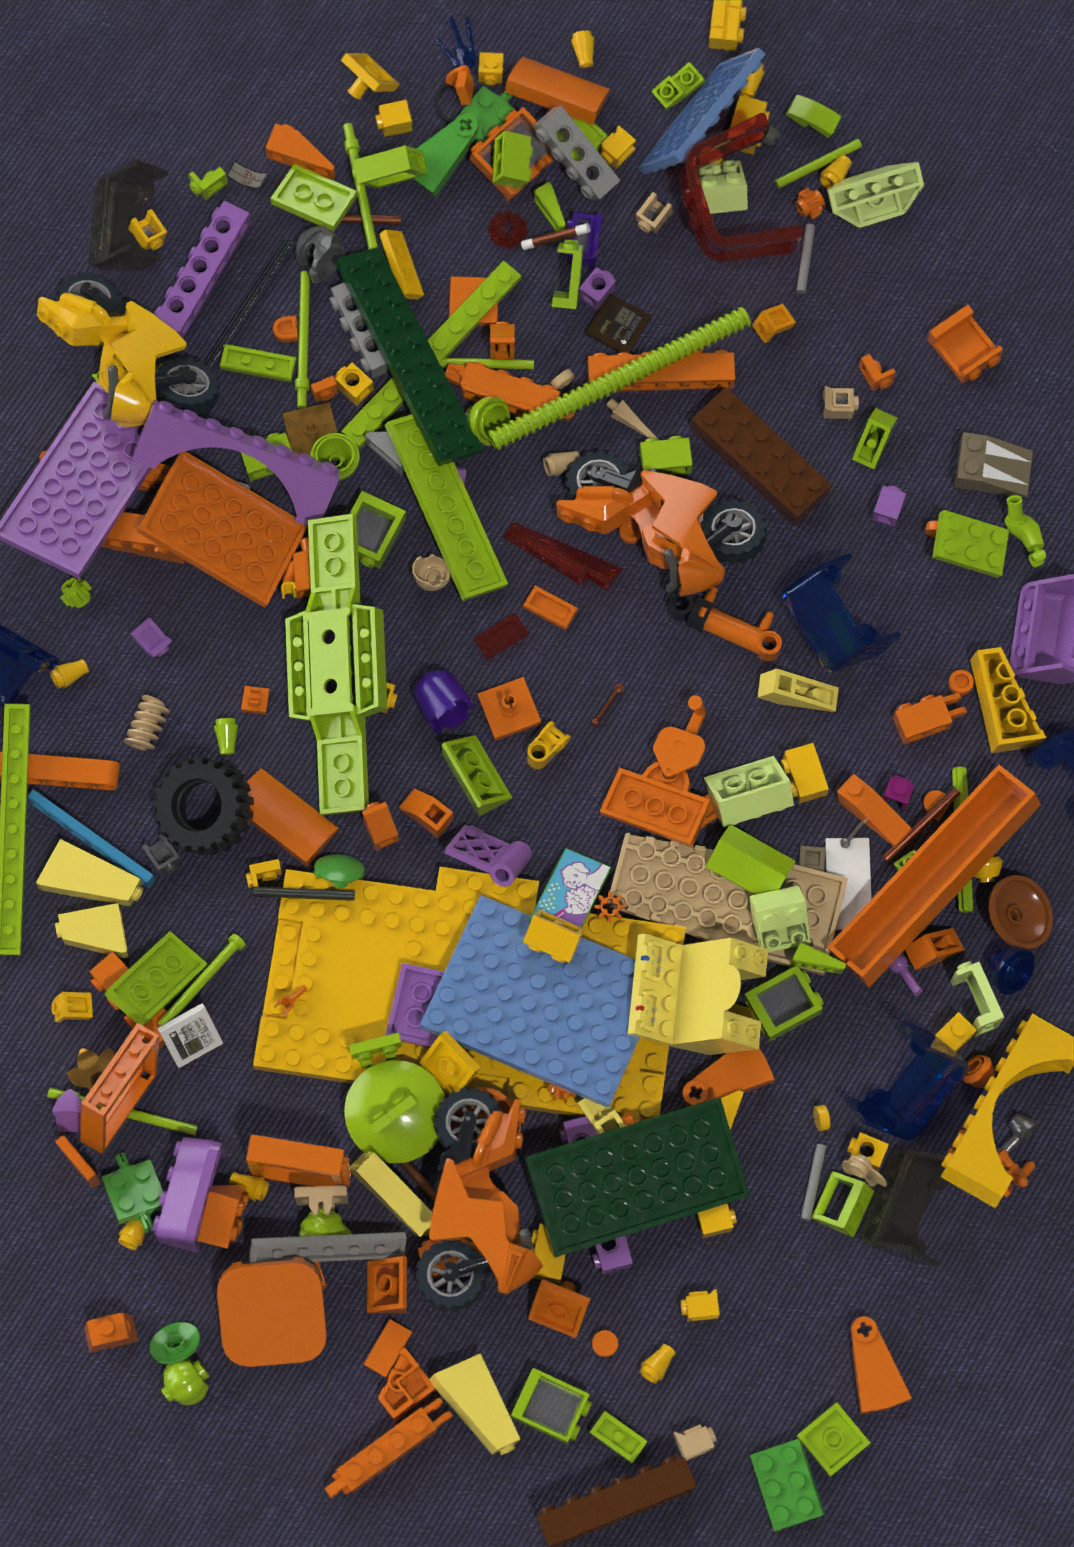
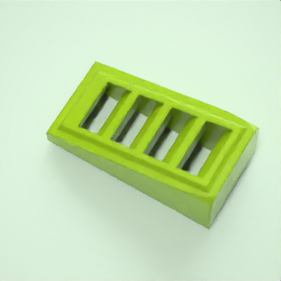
(548, 204)
(814, 959)

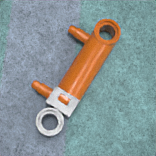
(705, 617)

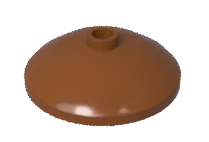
(1020, 912)

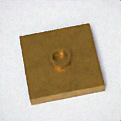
(308, 425)

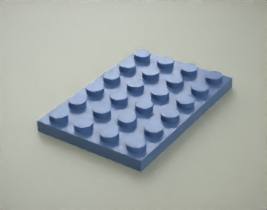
(702, 111)

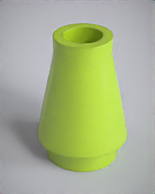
(226, 735)

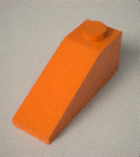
(292, 148)
(872, 810)

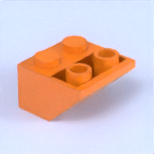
(222, 1214)

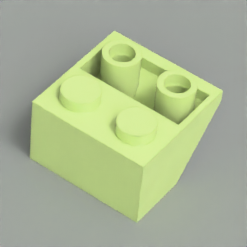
(724, 186)
(780, 918)

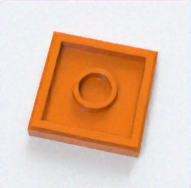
(461, 289)
(77, 1161)

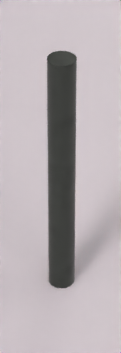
(304, 893)

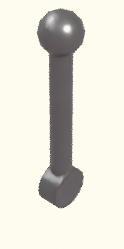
(845, 842)

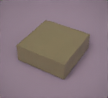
(812, 857)

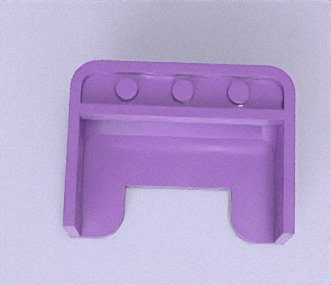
(1045, 631)
(187, 1192)

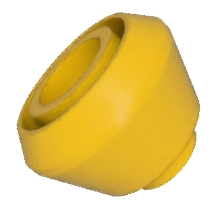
(990, 870)

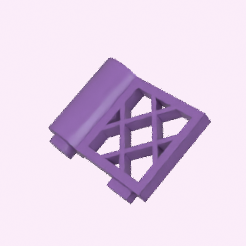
(503, 863)

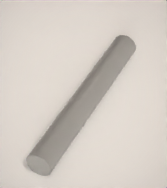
(805, 258)
(813, 1182)

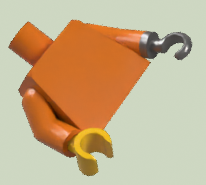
(297, 574)

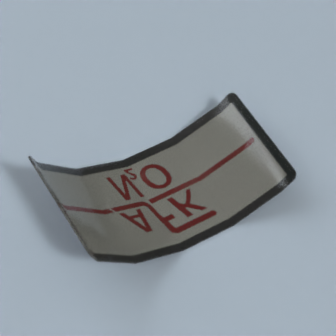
(245, 176)

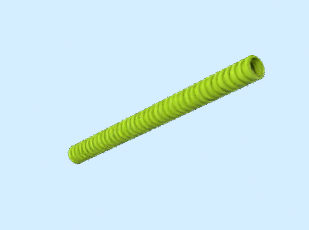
(617, 379)

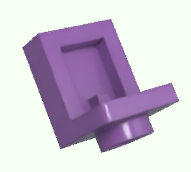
(151, 638)

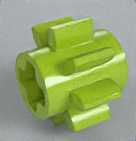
(76, 592)

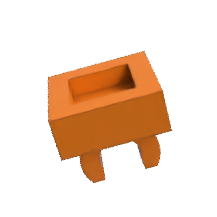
(255, 700)

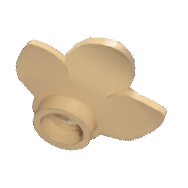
(862, 1168)

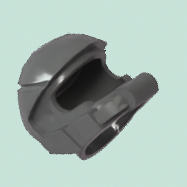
(320, 249)

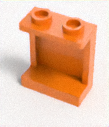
(964, 345)

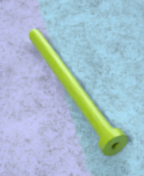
(235, 943)

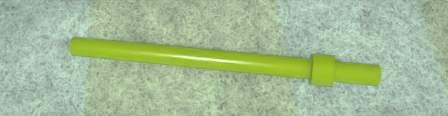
(352, 148)
(302, 383)
(141, 1116)

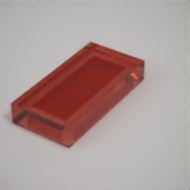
(501, 636)

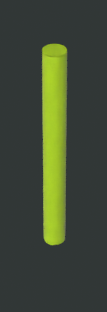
(818, 163)
(491, 363)

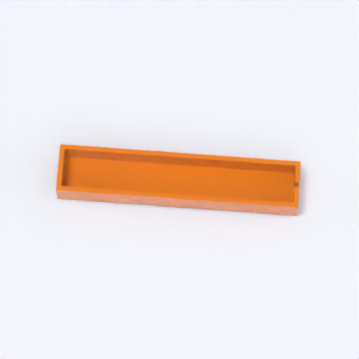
(934, 875)

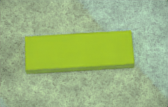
(258, 363)

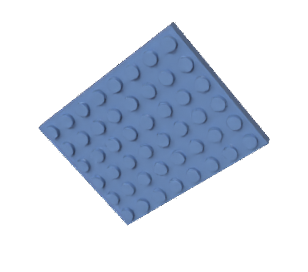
(536, 1012)

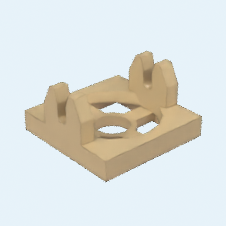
(321, 1197)

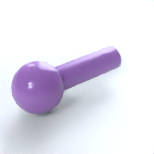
(899, 967)

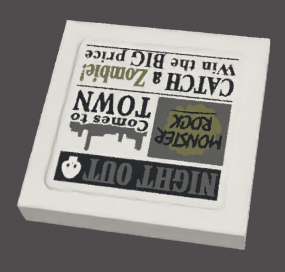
(190, 1035)

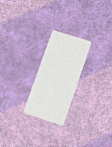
(854, 865)

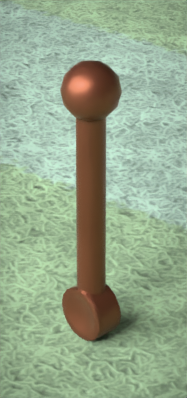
(618, 689)

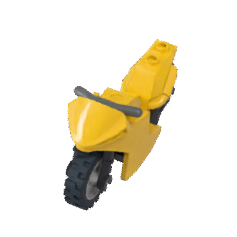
(132, 350)

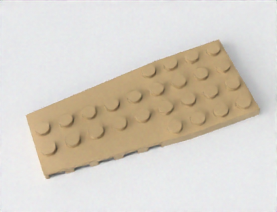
(673, 887)

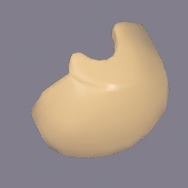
(430, 573)

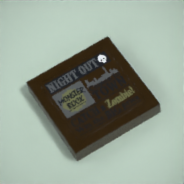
(618, 324)

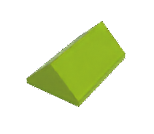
(475, 774)
(749, 862)

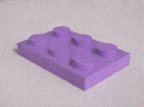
(410, 1003)

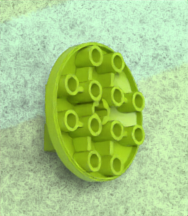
(394, 1110)

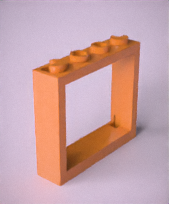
(119, 1088)
(297, 1162)

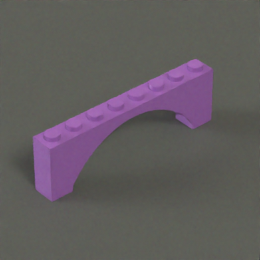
(176, 431)

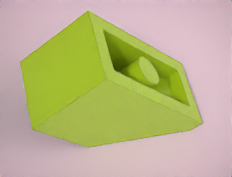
(874, 438)

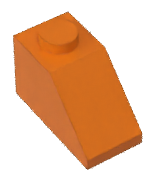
(502, 340)
(933, 948)

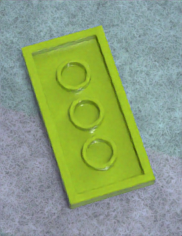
(155, 979)

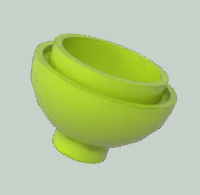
(486, 416)
(337, 447)

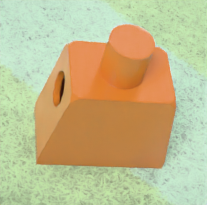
(110, 1332)

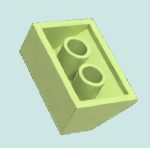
(749, 791)

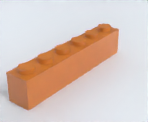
(693, 372)

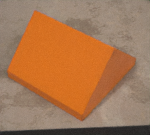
(387, 1285)

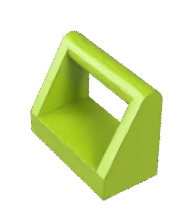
(853, 1209)

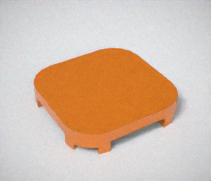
(272, 1312)

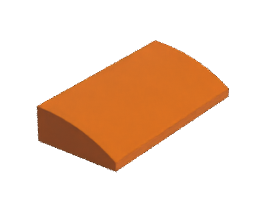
(556, 88)
(288, 818)

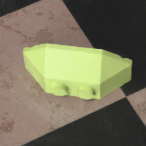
(876, 194)

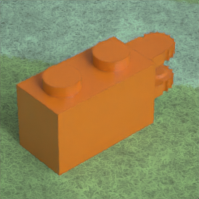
(926, 717)

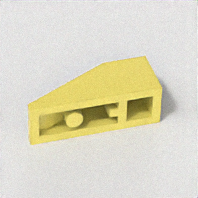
(797, 691)

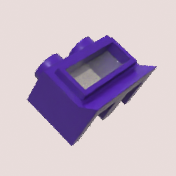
(589, 240)

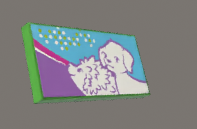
(573, 888)

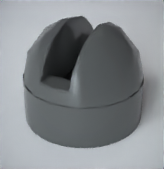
(770, 135)

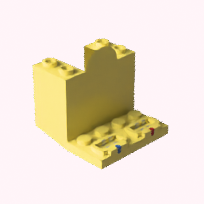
(687, 988)

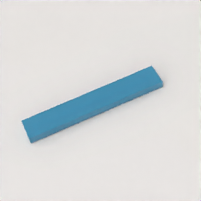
(90, 838)

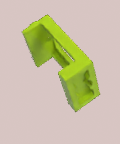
(570, 299)

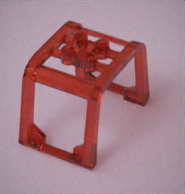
(737, 138)

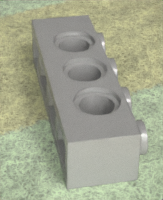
(603, 176)
(360, 341)

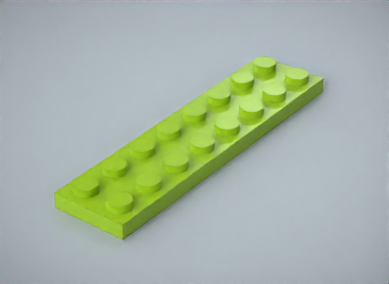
(448, 513)

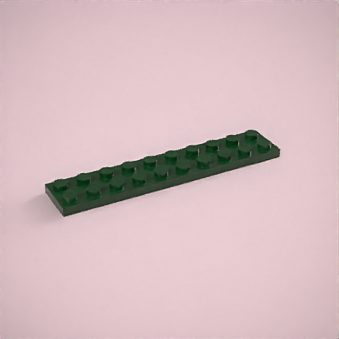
(409, 356)

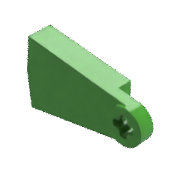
(445, 152)

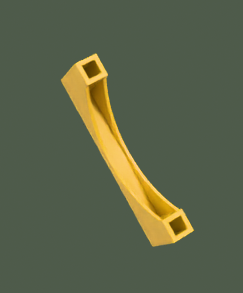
(975, 1162)

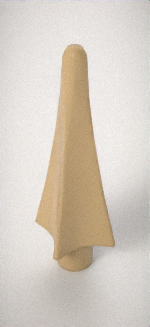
(625, 415)

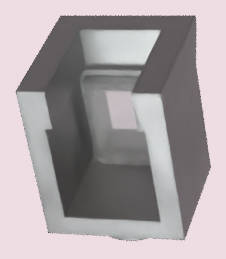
(163, 856)

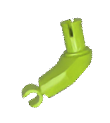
(1026, 530)

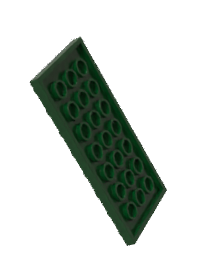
(636, 1177)

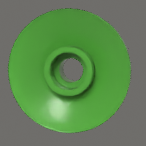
(174, 1343)

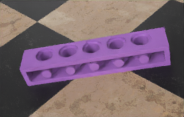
(223, 217)
(620, 1256)

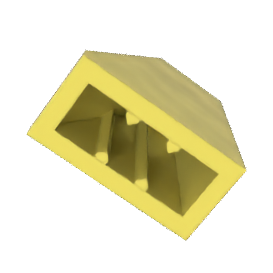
(94, 930)

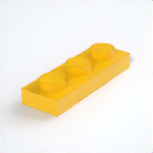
(401, 263)

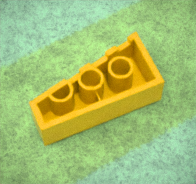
(1003, 704)

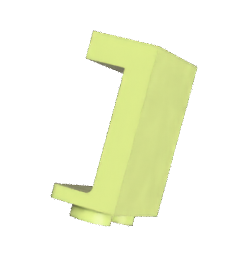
(983, 995)

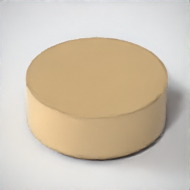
(562, 379)

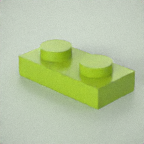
(618, 1437)

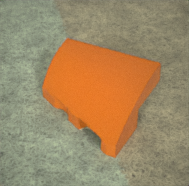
(405, 1387)

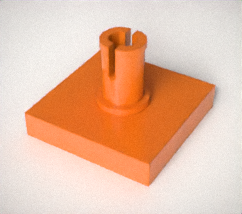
(509, 708)
(559, 1307)

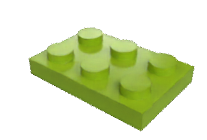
(313, 197)
(970, 543)

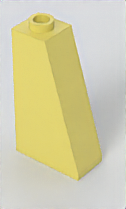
(86, 876)
(392, 1193)
(478, 1403)

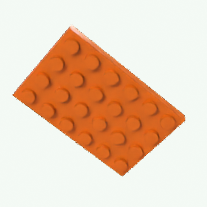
(222, 528)

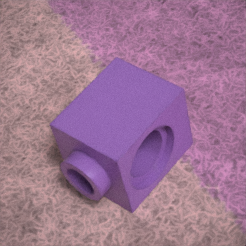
(594, 297)
(889, 505)

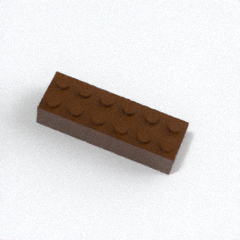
(760, 456)
(616, 1502)

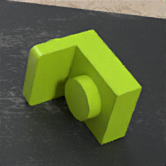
(211, 183)

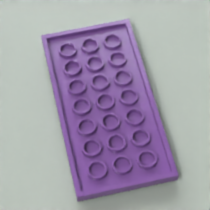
(76, 489)

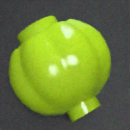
(185, 1382)

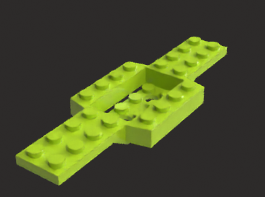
(312, 663)

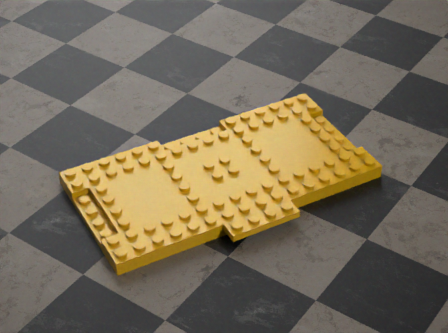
(352, 965)

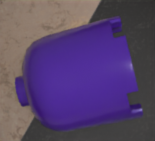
(442, 700)

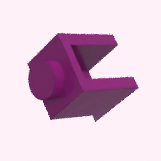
(899, 790)

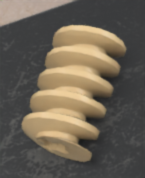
(146, 723)

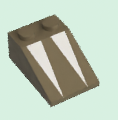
(992, 466)

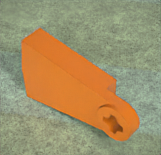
(729, 1074)
(875, 1371)

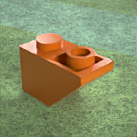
(427, 812)
(380, 825)

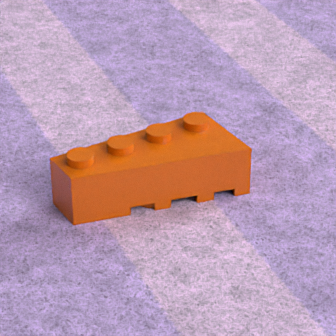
(125, 538)

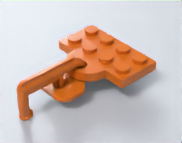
(662, 803)

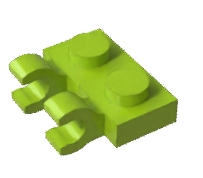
(386, 1044)

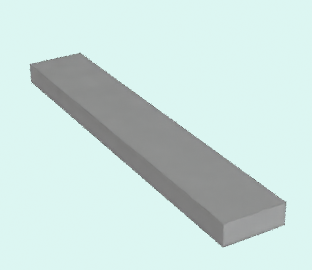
(329, 1247)

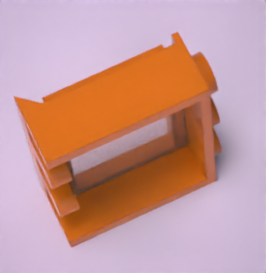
(517, 122)

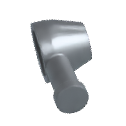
(1022, 1129)

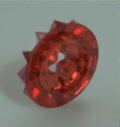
(514, 237)

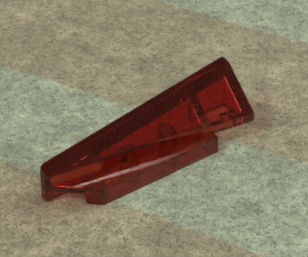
(564, 558)

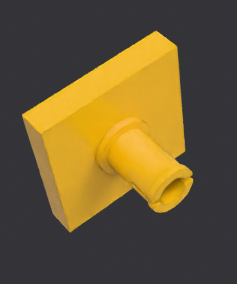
(369, 75)
(450, 1063)

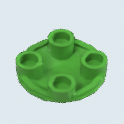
(339, 869)

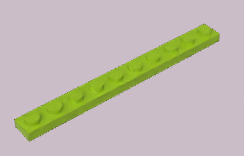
(442, 342)
(13, 825)

